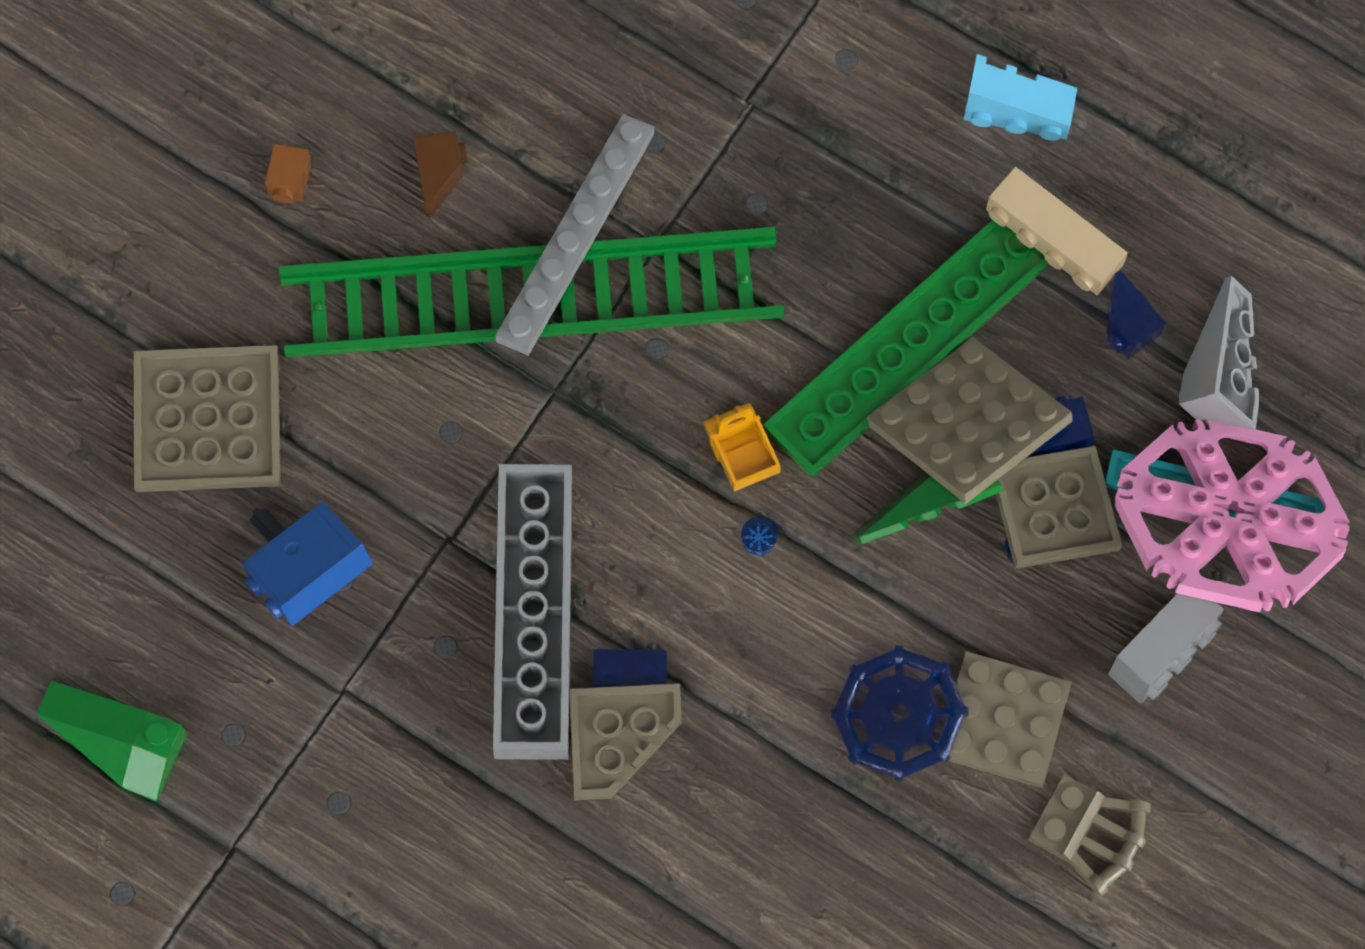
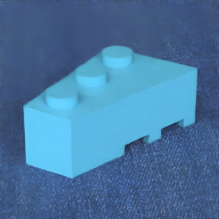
(1018, 102)

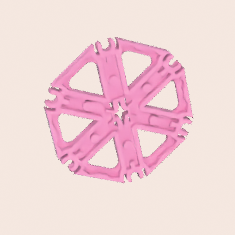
(1213, 528)

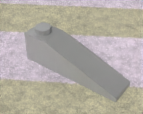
(1219, 371)

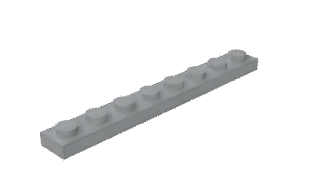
(574, 235)

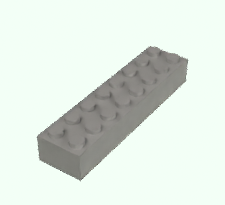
(533, 612)

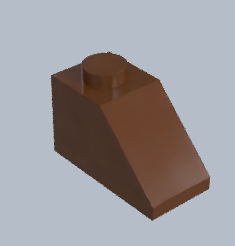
(439, 166)

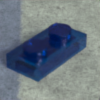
(629, 667)

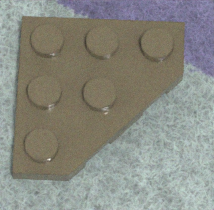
(617, 733)

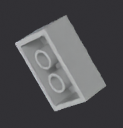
(1166, 646)

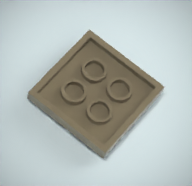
(1057, 508)
(1009, 719)

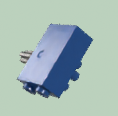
(303, 562)

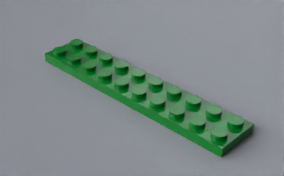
(904, 346)

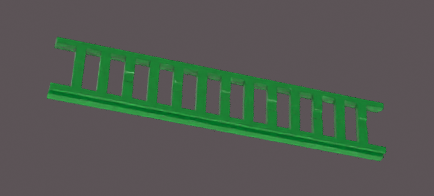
(527, 257)

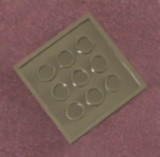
(206, 418)
(969, 420)

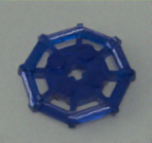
(890, 694)

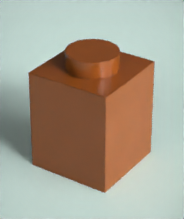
(288, 173)

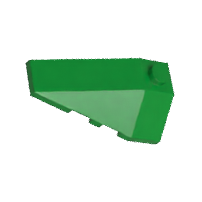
(917, 502)
(118, 738)

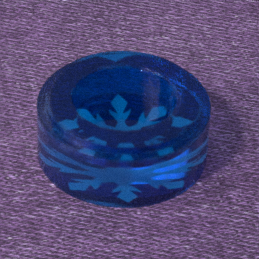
(759, 536)

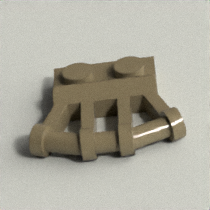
(1069, 818)

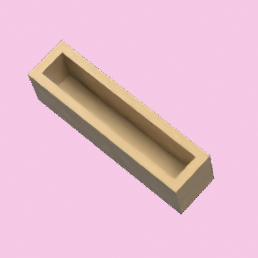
(1055, 231)

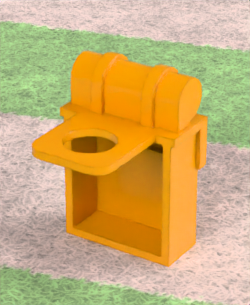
(742, 446)

